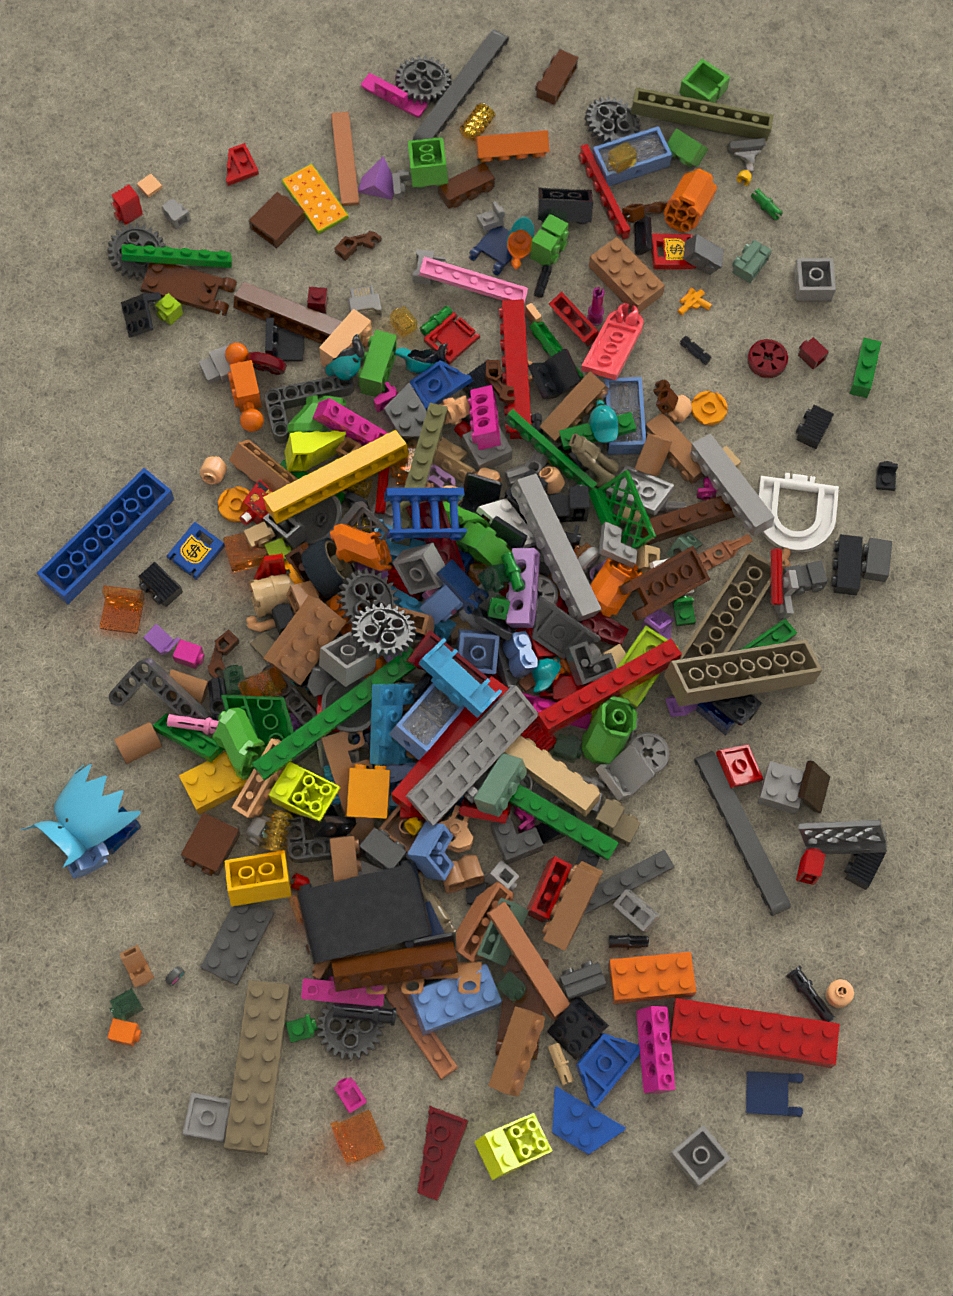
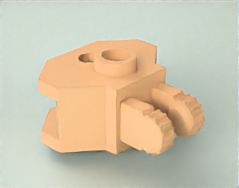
(457, 409)
(459, 829)

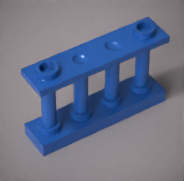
(433, 496)

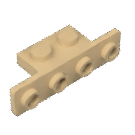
(450, 458)

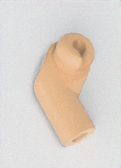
(253, 624)

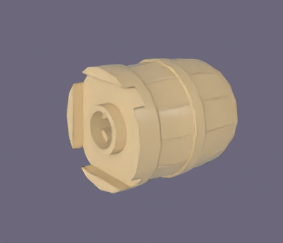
(269, 593)

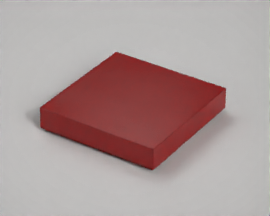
(739, 766)

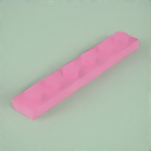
(471, 280)

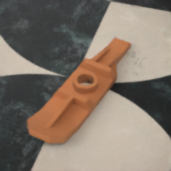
(728, 550)

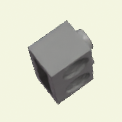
(636, 910)

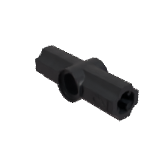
(216, 689)

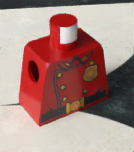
(254, 505)

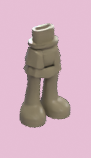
(588, 453)

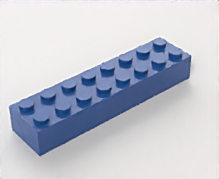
(105, 536)

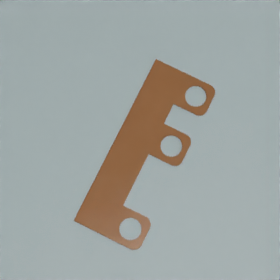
(337, 750)
(466, 970)

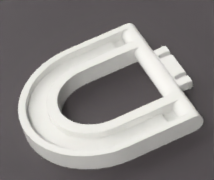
(824, 519)

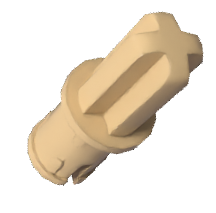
(560, 1063)

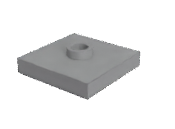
(207, 1117)

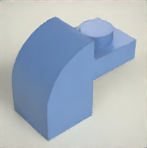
(90, 861)

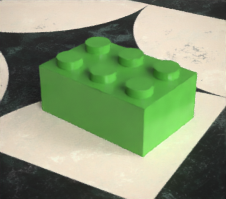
(427, 162)
(377, 363)

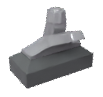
(746, 150)

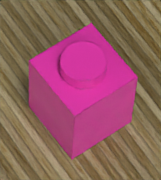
(188, 654)

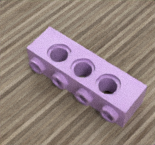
(524, 617)

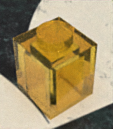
(622, 157)
(403, 321)

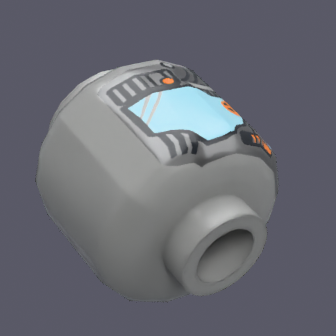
(256, 828)

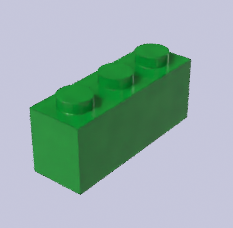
(865, 367)

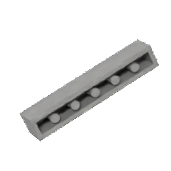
(731, 485)

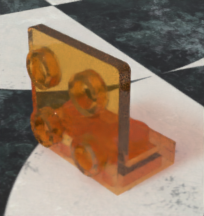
(240, 554)
(122, 609)
(357, 1137)

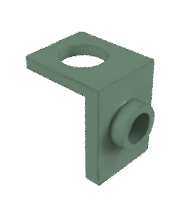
(683, 542)

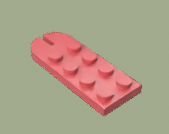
(614, 343)

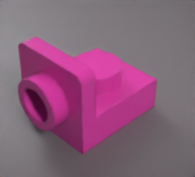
(384, 399)
(708, 491)
(529, 820)
(349, 1094)

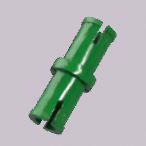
(766, 204)
(435, 320)
(513, 572)

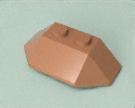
(477, 921)

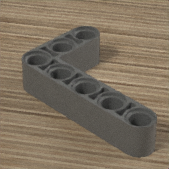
(299, 391)
(162, 692)
(299, 712)
(306, 845)

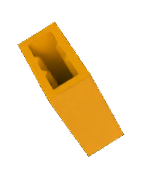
(368, 792)

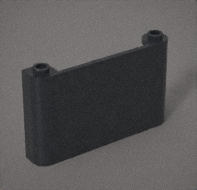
(363, 912)

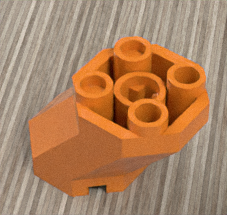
(690, 200)
(361, 547)
(607, 585)

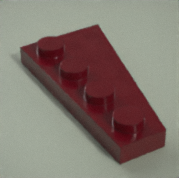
(446, 548)
(605, 627)
(428, 642)
(441, 1145)

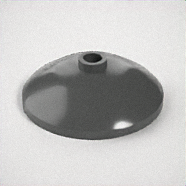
(312, 519)
(360, 720)

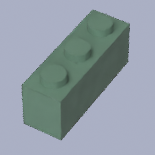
(500, 784)
(493, 945)

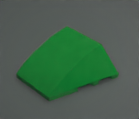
(266, 714)

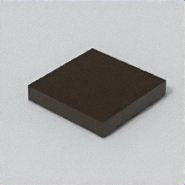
(814, 786)

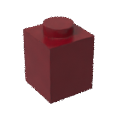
(317, 299)
(813, 353)

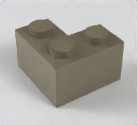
(615, 823)

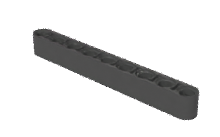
(462, 86)
(743, 833)

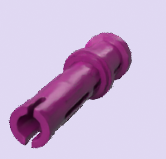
(595, 310)

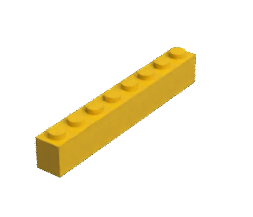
(336, 476)

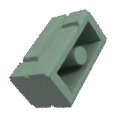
(751, 261)

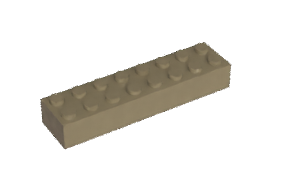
(731, 608)
(742, 672)
(257, 1067)

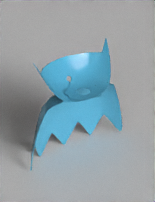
(89, 815)

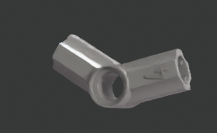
(536, 462)

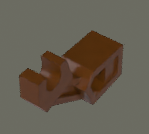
(636, 210)
(363, 239)
(501, 390)
(666, 397)
(216, 661)

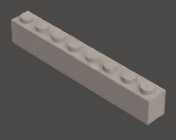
(555, 548)

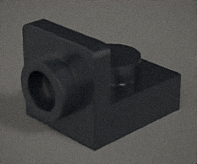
(886, 476)
(351, 498)

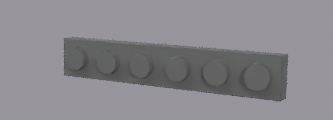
(630, 879)

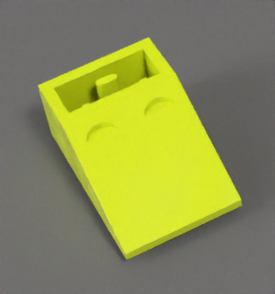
(311, 449)
(303, 792)
(512, 1146)

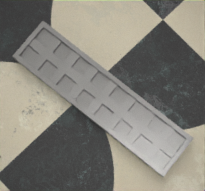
(472, 755)

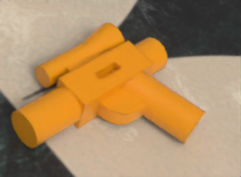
(694, 300)

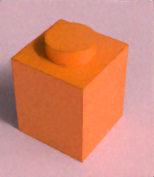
(124, 1032)

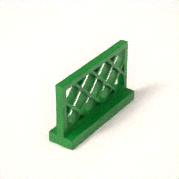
(605, 509)

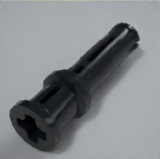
(807, 985)
(375, 1014)

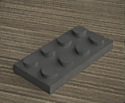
(237, 941)

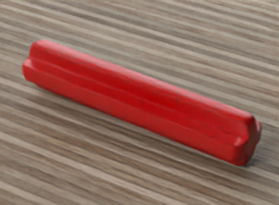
(383, 477)
(776, 577)

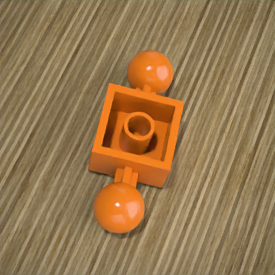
(244, 387)

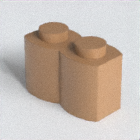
(463, 874)

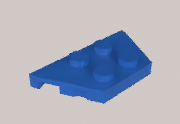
(439, 383)
(605, 1065)
(581, 1123)

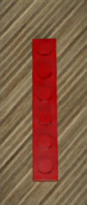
(606, 197)

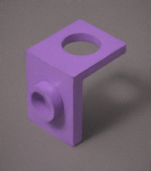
(160, 640)

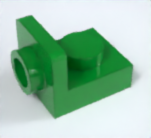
(498, 607)
(684, 611)
(301, 1028)

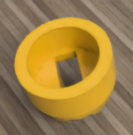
(745, 175)
(413, 826)

